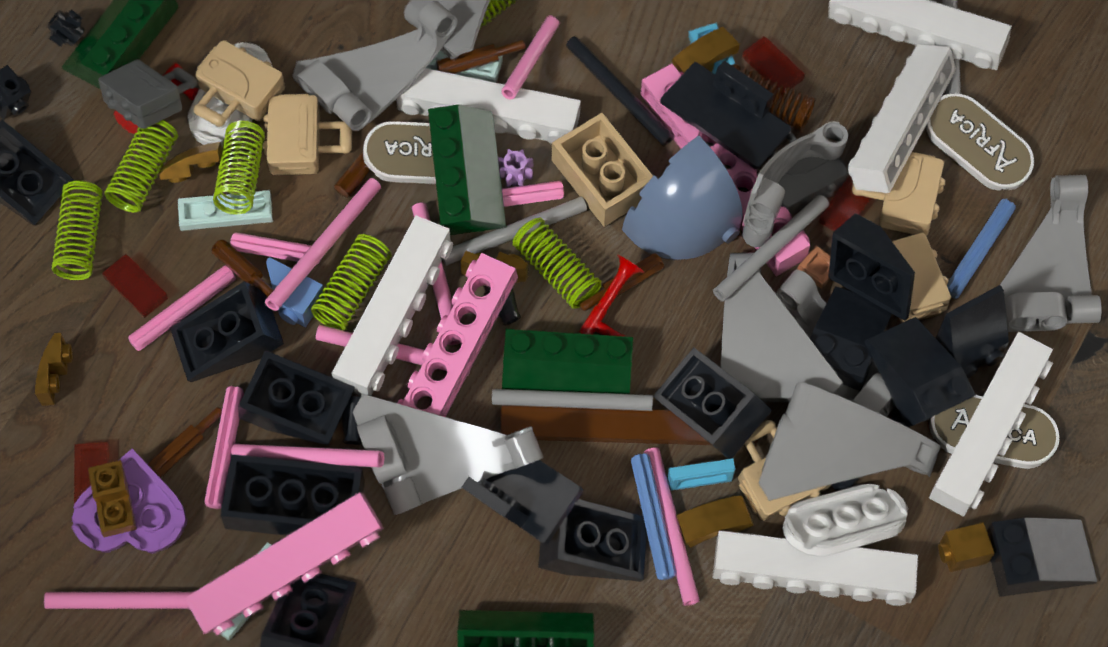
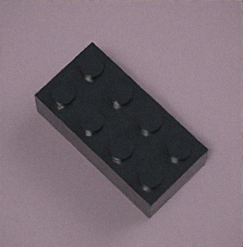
(284, 494)

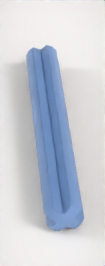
(980, 247)
(653, 517)

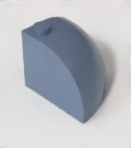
(688, 207)

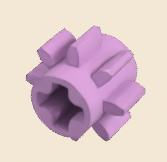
(516, 160)

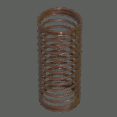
(804, 110)

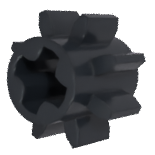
(65, 28)

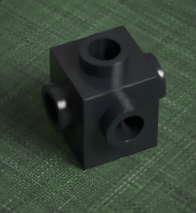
(13, 93)

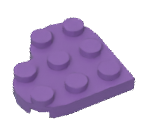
(156, 511)

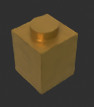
(965, 547)

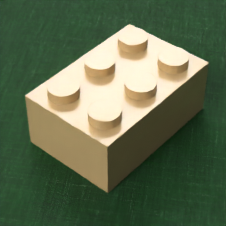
(601, 168)

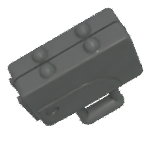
(143, 93)
(809, 179)

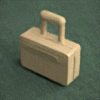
(237, 81)
(294, 135)
(913, 197)
(930, 287)
(750, 477)

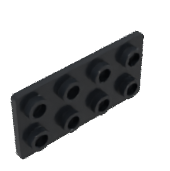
(728, 110)
(529, 497)

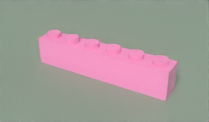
(283, 564)

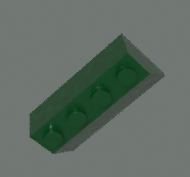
(119, 37)
(466, 169)
(567, 362)
(524, 629)

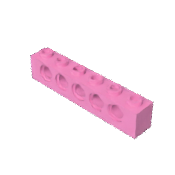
(483, 272)

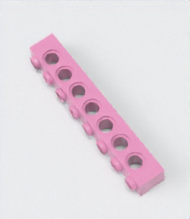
(741, 173)

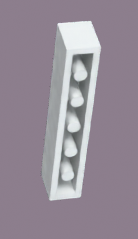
(928, 23)
(527, 115)
(902, 118)
(393, 306)
(990, 425)
(851, 572)

